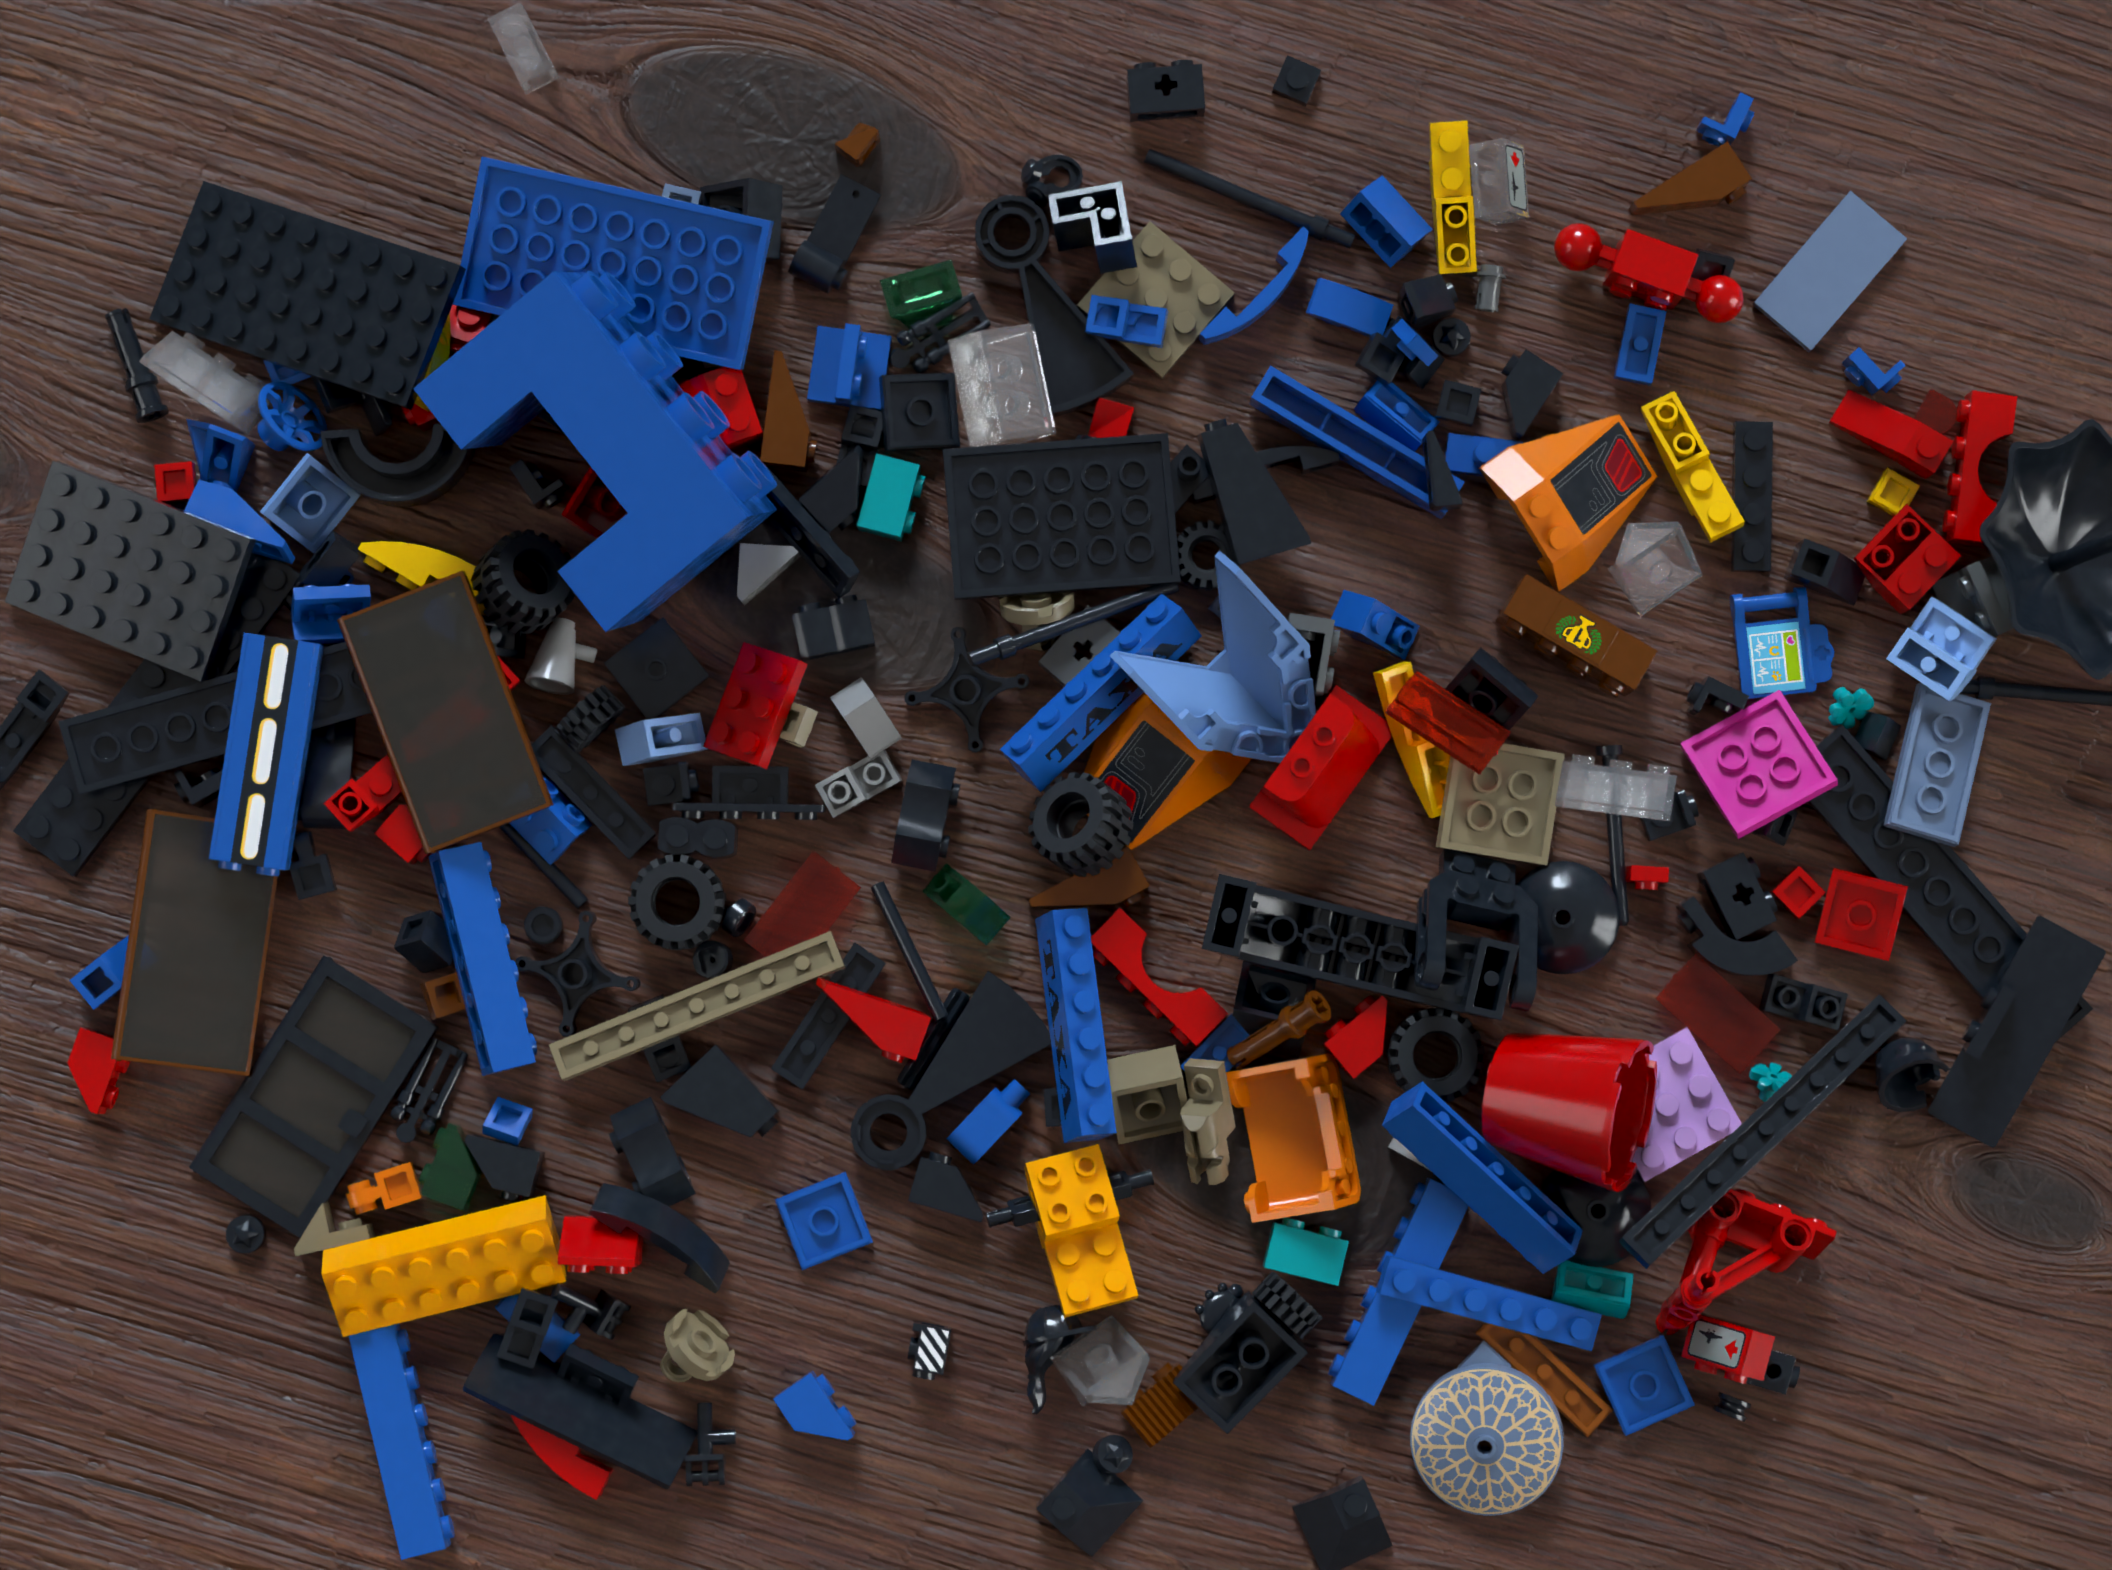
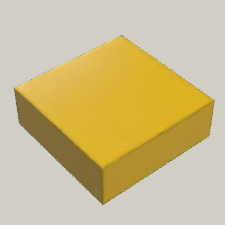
(1892, 492)

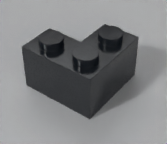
(1095, 218)

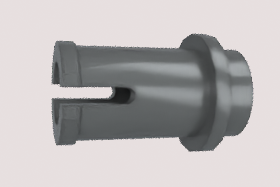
(1489, 287)

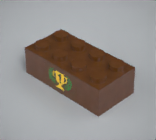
(1575, 636)

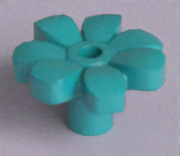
(1849, 707)
(1768, 1079)

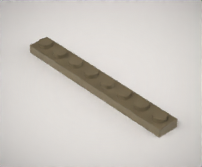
(696, 1006)

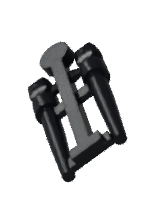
(900, 358)
(406, 1132)

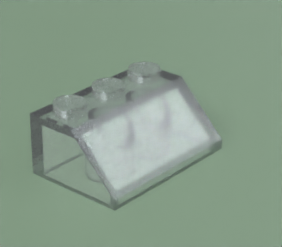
(206, 379)
(1002, 386)
(1617, 788)

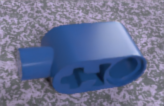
(988, 1121)

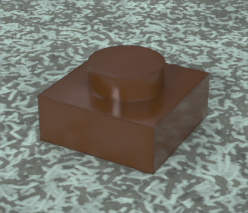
(443, 996)

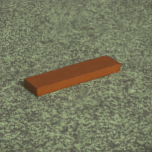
(1534, 1359)

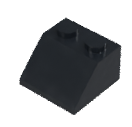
(749, 198)

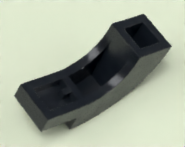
(1728, 955)

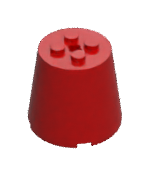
(1572, 1103)

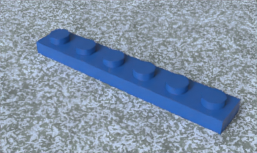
(1488, 1303)

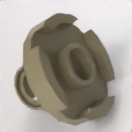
(1037, 610)
(696, 1346)

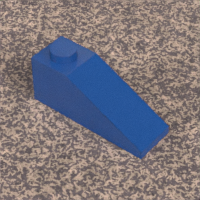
(223, 506)

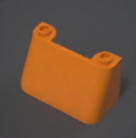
(1296, 1137)

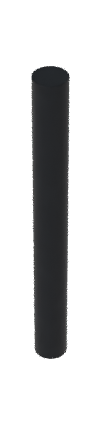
(909, 951)

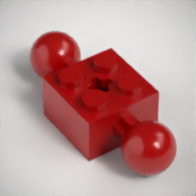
(1649, 271)

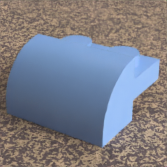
(1941, 649)

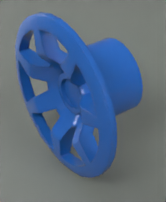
(286, 423)

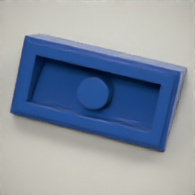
(1396, 414)

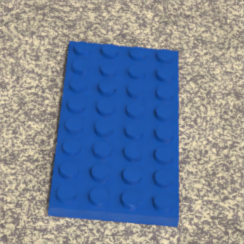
(681, 262)

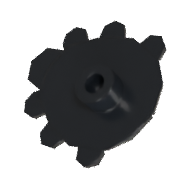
(1218, 1304)

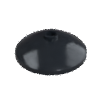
(1592, 912)
(1600, 1236)

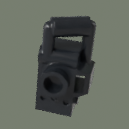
(330, 563)

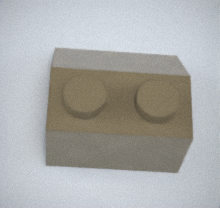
(1147, 1094)

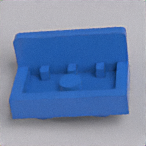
(318, 608)
(553, 828)

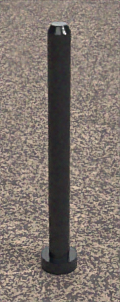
(1615, 842)

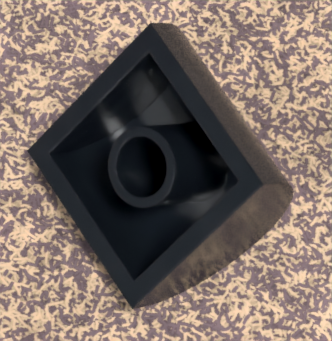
(1492, 689)

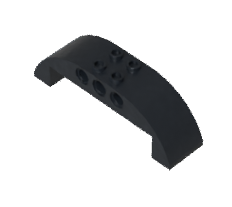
(1354, 948)

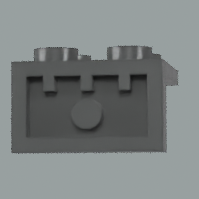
(1320, 630)

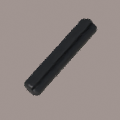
(933, 1039)

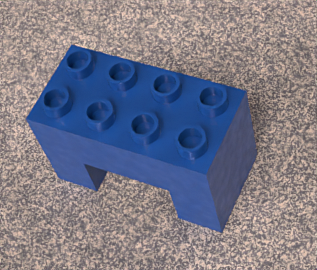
(631, 422)

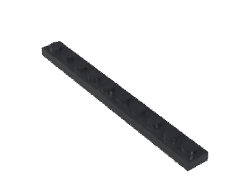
(1762, 1132)

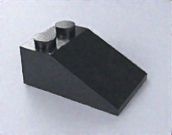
(1239, 1362)

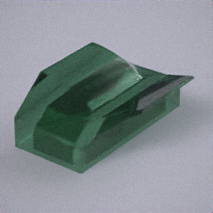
(921, 293)

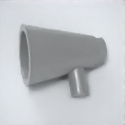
(555, 660)

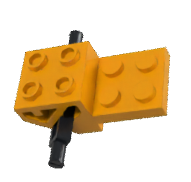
(1078, 1226)

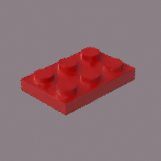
(755, 705)

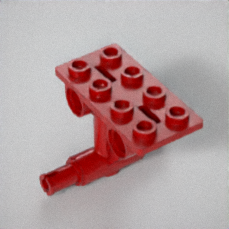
(1740, 1218)

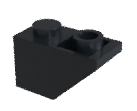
(1825, 571)

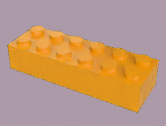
(443, 1266)

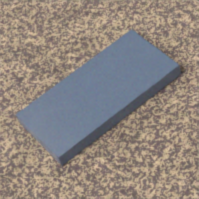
(1829, 271)
(1937, 766)

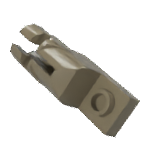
(1207, 1120)

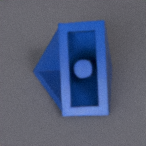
(220, 453)

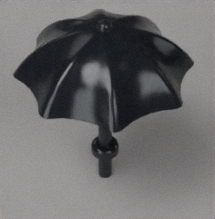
(2057, 543)

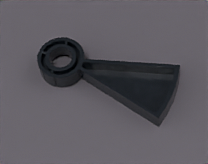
(1074, 363)
(986, 1039)

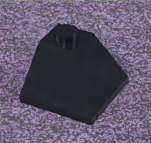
(1262, 996)
(1088, 1504)
(1342, 1525)

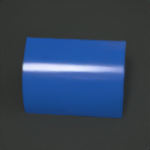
(1386, 221)

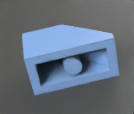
(660, 739)

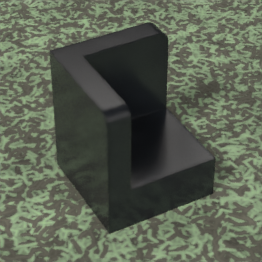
(424, 942)

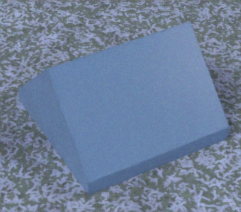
(310, 503)

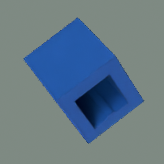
(1374, 624)
(103, 976)
(813, 1411)

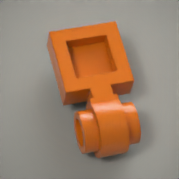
(394, 1186)

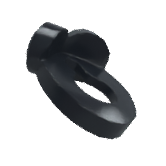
(1033, 170)

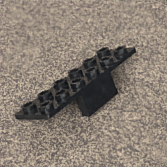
(2015, 1031)
(587, 1406)

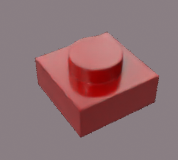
(175, 481)
(1647, 876)
(1797, 892)

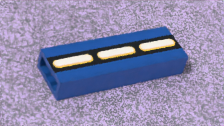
(266, 753)

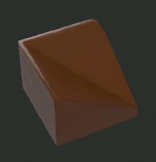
(858, 144)

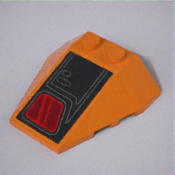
(1572, 491)
(1158, 768)

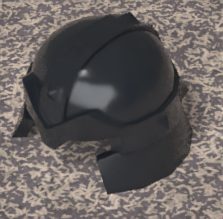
(1901, 1068)

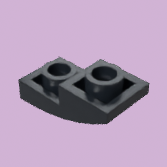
(1803, 1001)

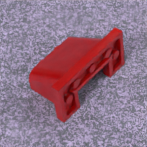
(1322, 768)

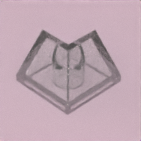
(1654, 563)
(1103, 1365)

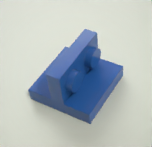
(848, 367)

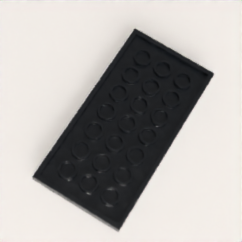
(307, 294)

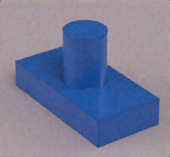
(1468, 453)

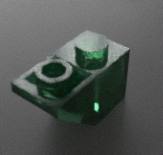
(966, 904)
(454, 1170)

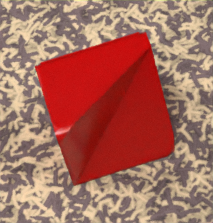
(1110, 419)

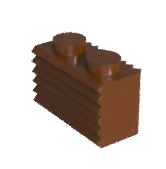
(1159, 1406)

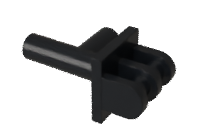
(601, 1315)
(706, 1439)

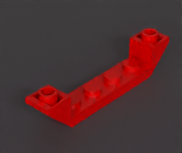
(378, 787)

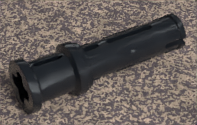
(140, 380)

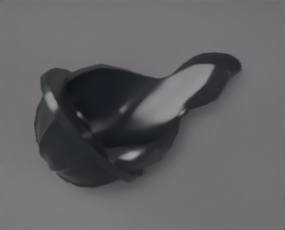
(1045, 1336)

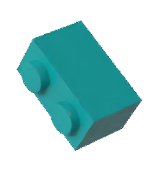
(890, 498)
(1306, 1252)

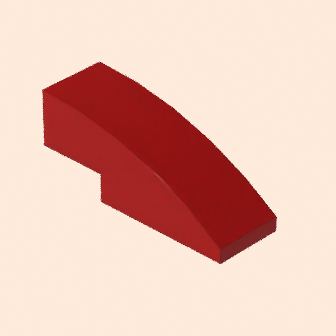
(566, 1460)

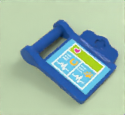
(1780, 653)

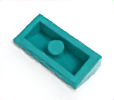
(1593, 1288)

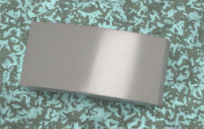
(858, 783)

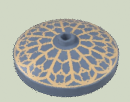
(1492, 1406)

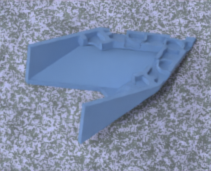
(1252, 693)

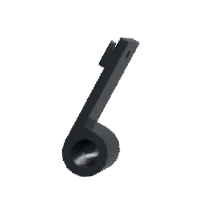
(826, 251)
(326, 771)

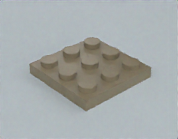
(1169, 280)
(1505, 809)

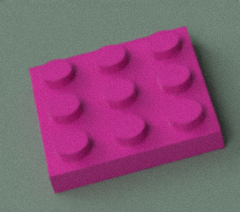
(1759, 764)

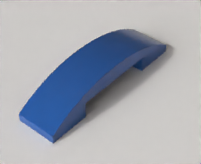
(1227, 324)

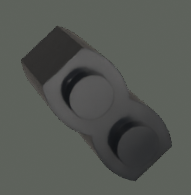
(833, 628)
(710, 838)

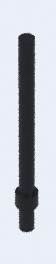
(1317, 226)
(1006, 646)
(1987, 688)

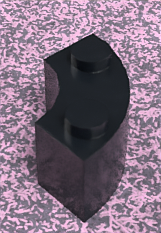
(924, 815)
(646, 1143)

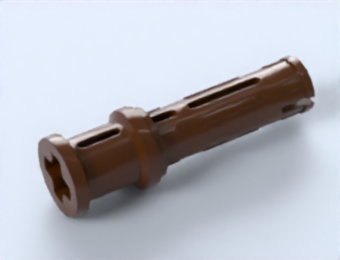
(1291, 1023)

